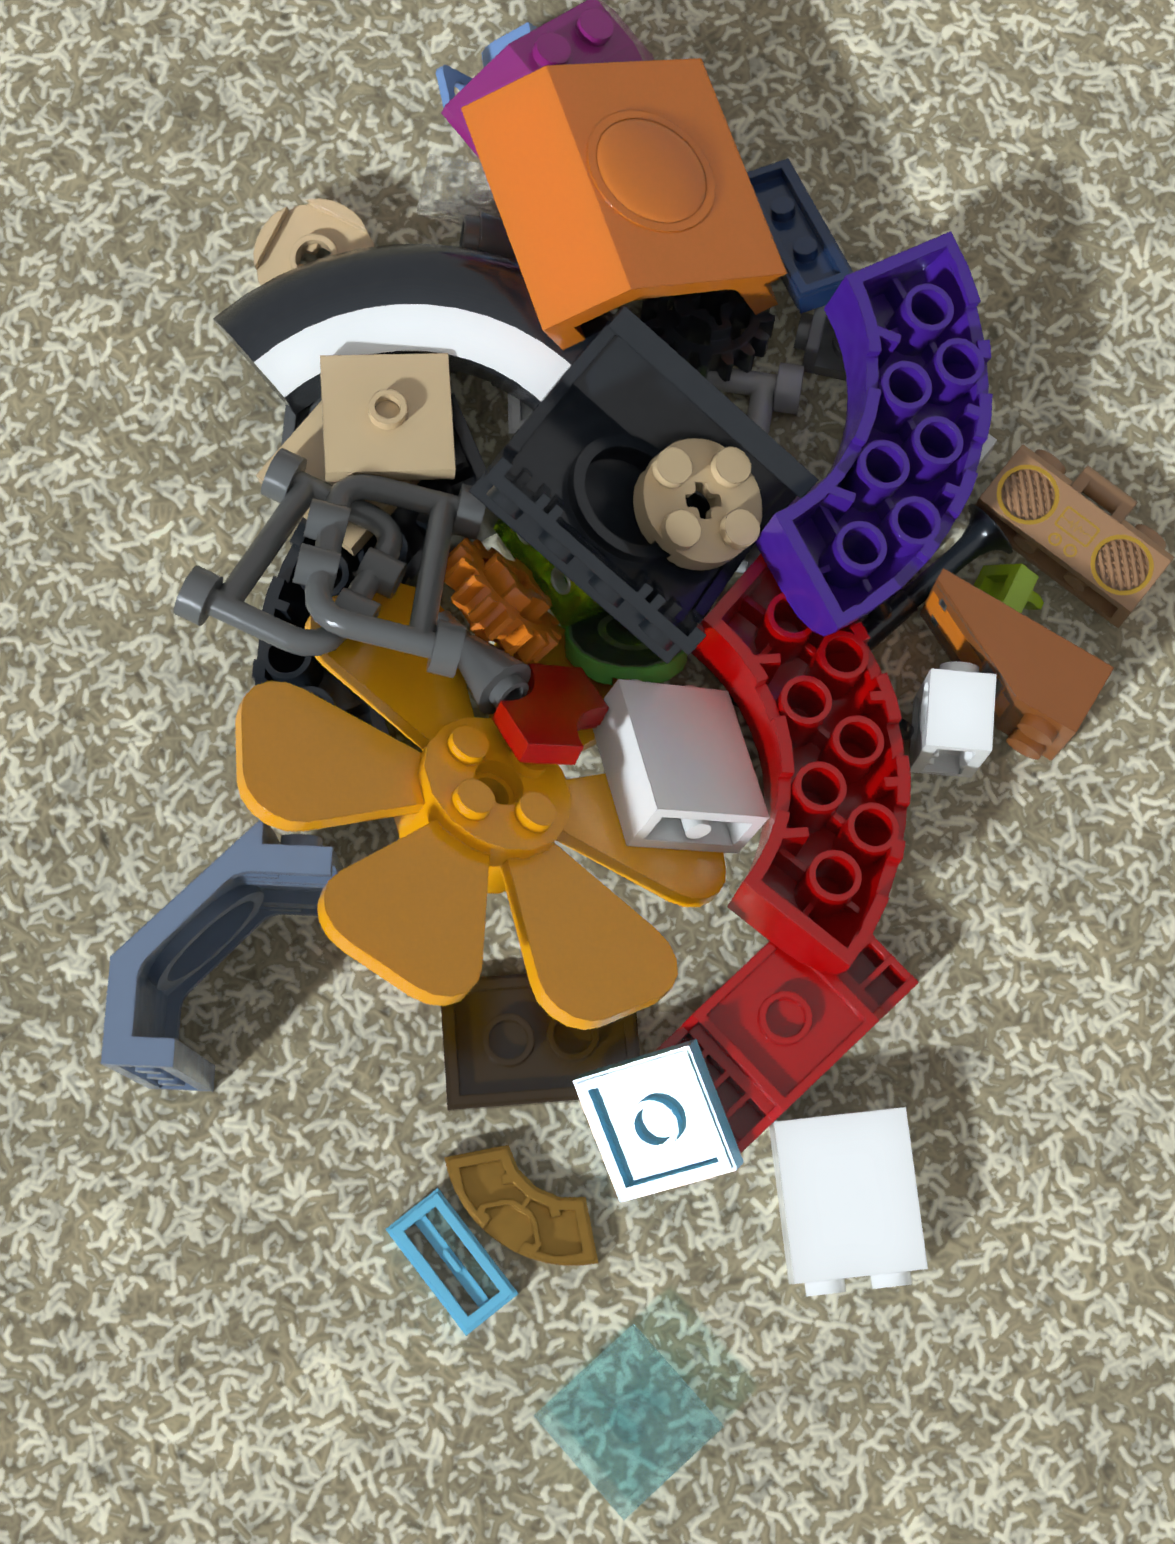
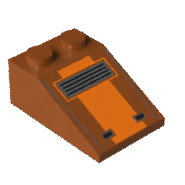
(1041, 677)

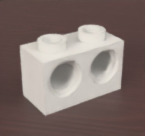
(953, 720)

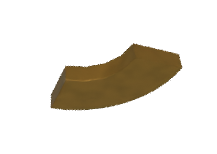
(520, 1213)

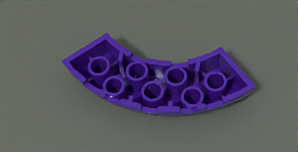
(907, 440)

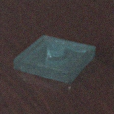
(628, 1421)

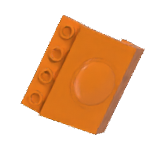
(621, 189)

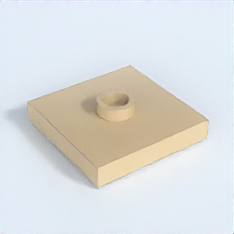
(387, 416)

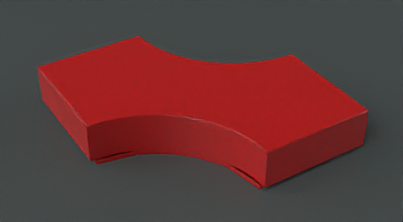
(548, 719)

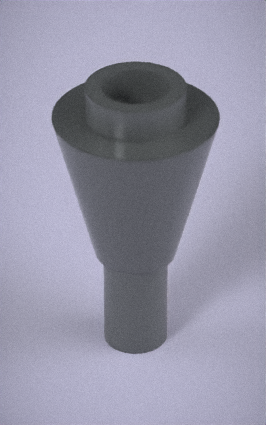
(490, 671)

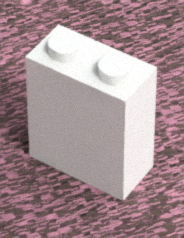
(679, 768)
(848, 1200)

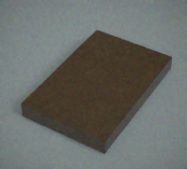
(513, 1053)

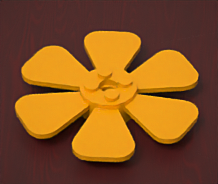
(466, 830)

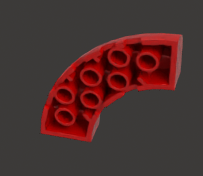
(828, 770)

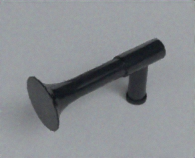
(978, 539)

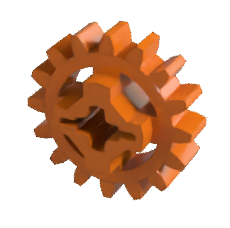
(501, 601)

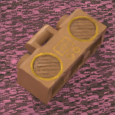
(1073, 539)

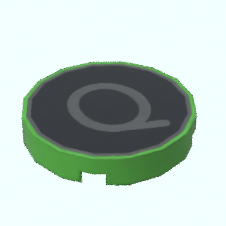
(611, 651)

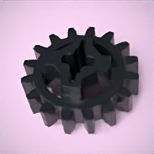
(704, 327)

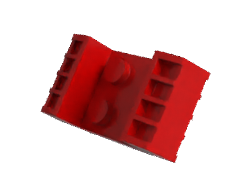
(785, 1026)

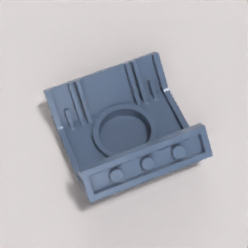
(191, 938)

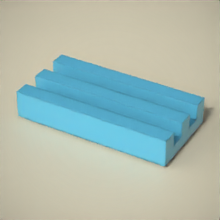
(418, 1216)

